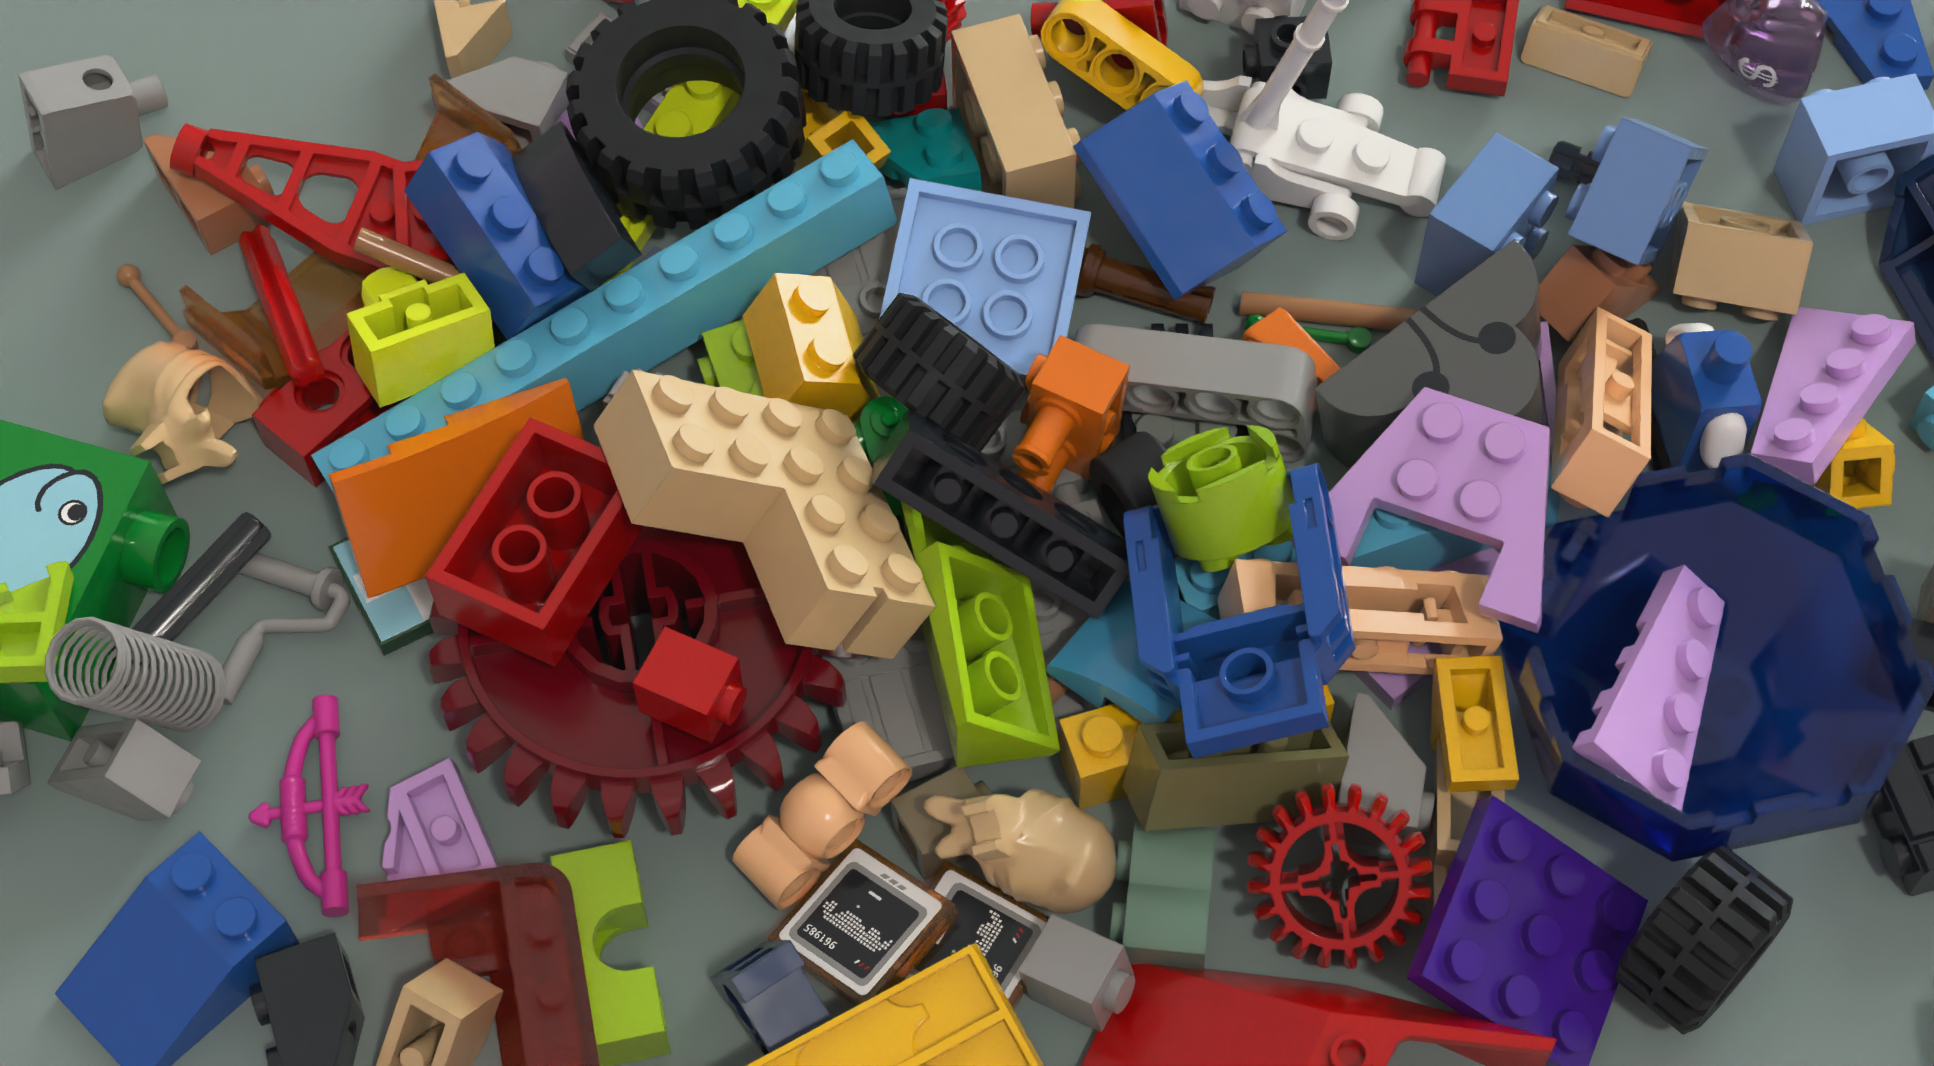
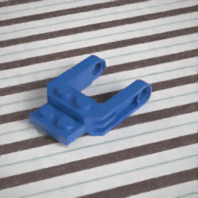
(1253, 671)

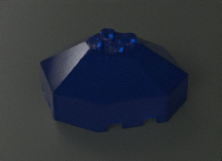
(1806, 671)

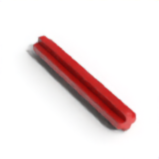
(281, 307)

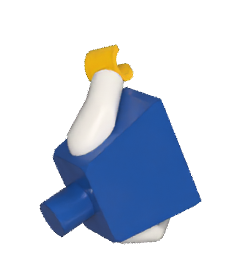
(1704, 395)

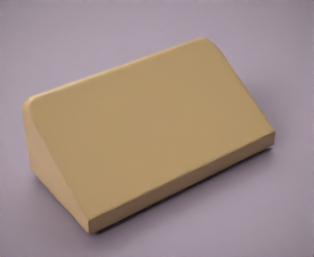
(1586, 51)

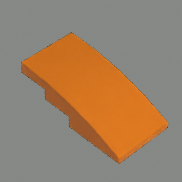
(413, 500)

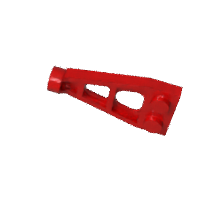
(367, 169)

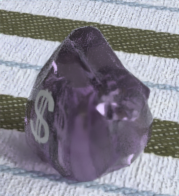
(1769, 43)

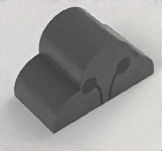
(1468, 342)

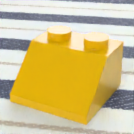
(806, 344)

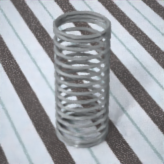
(135, 676)

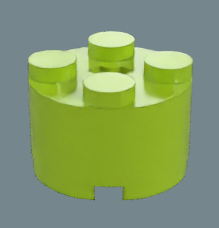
(1223, 495)

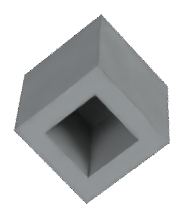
(1078, 973)

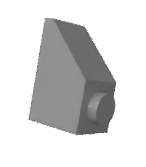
(518, 94)
(1385, 764)
(127, 770)

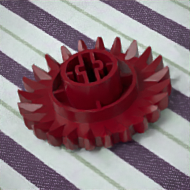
(585, 716)

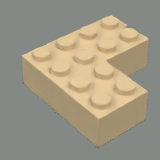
(783, 485)

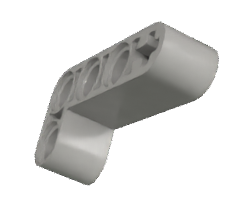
(1215, 380)

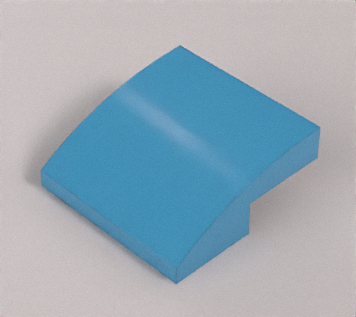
(1105, 663)

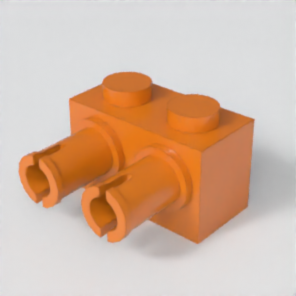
(1070, 411)

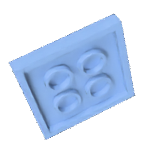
(991, 266)

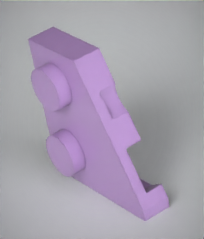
(435, 826)

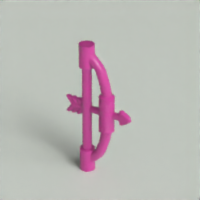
(293, 809)

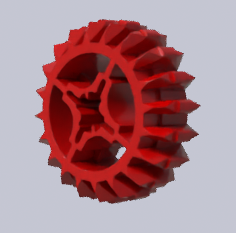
(1371, 872)

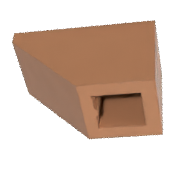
(1590, 279)

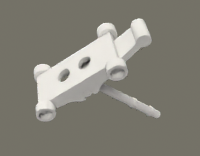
(1318, 152)

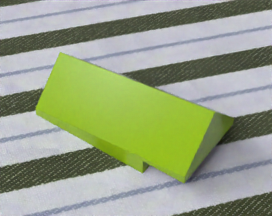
(982, 648)

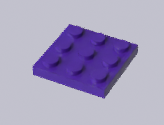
(1527, 933)

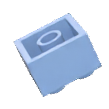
(1853, 146)

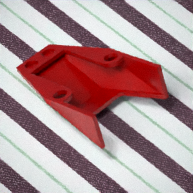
(1277, 1021)

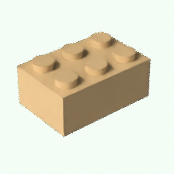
(1014, 113)

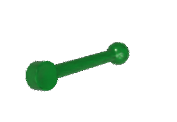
(1356, 340)

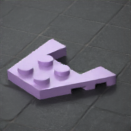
(1465, 475)

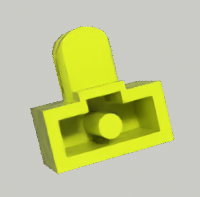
(415, 332)

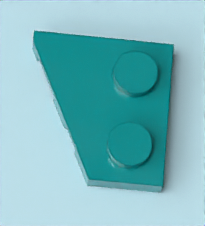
(930, 149)

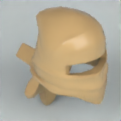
(158, 399)
(1031, 846)

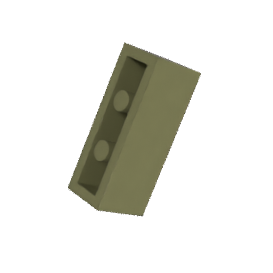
(1229, 786)

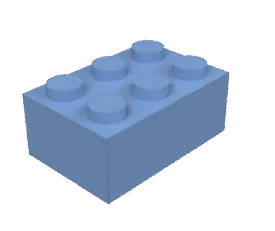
(1634, 190)

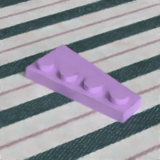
(1656, 705)

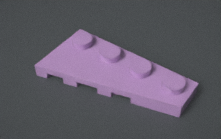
(1825, 385)

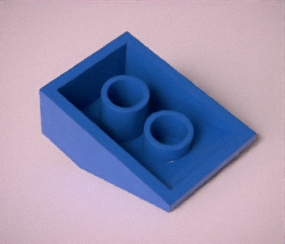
(174, 958)

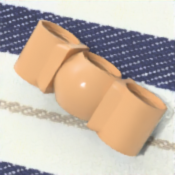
(822, 815)

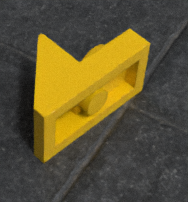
(1473, 724)

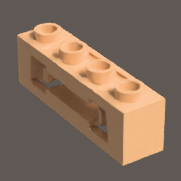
(1599, 396)
(1386, 611)

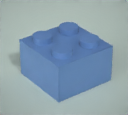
(1493, 201)

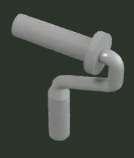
(326, 595)

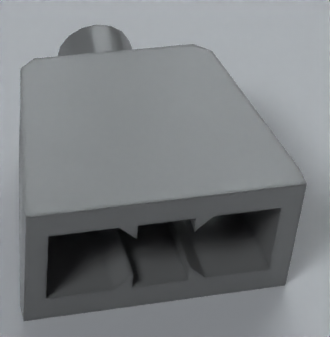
(86, 115)

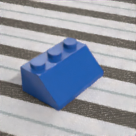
(1180, 189)
(492, 232)

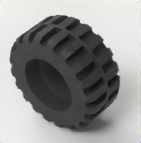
(674, 44)

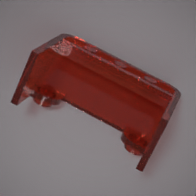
(505, 926)

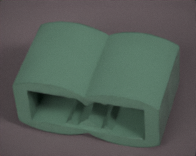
(1165, 897)

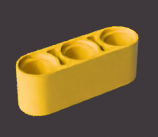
(1109, 34)

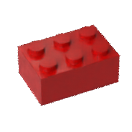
(535, 545)

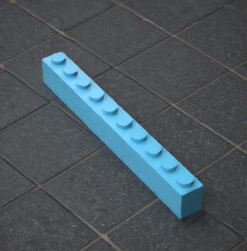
(656, 304)

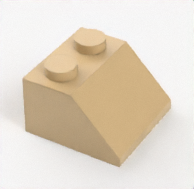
(1739, 260)

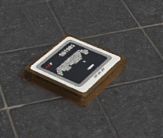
(986, 918)
(865, 924)

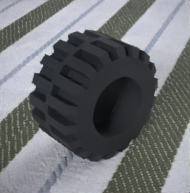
(871, 53)
(939, 371)
(1703, 939)

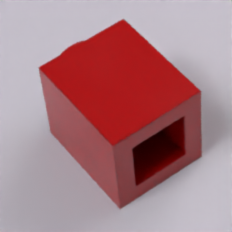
(690, 685)

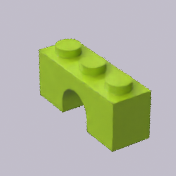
(608, 902)

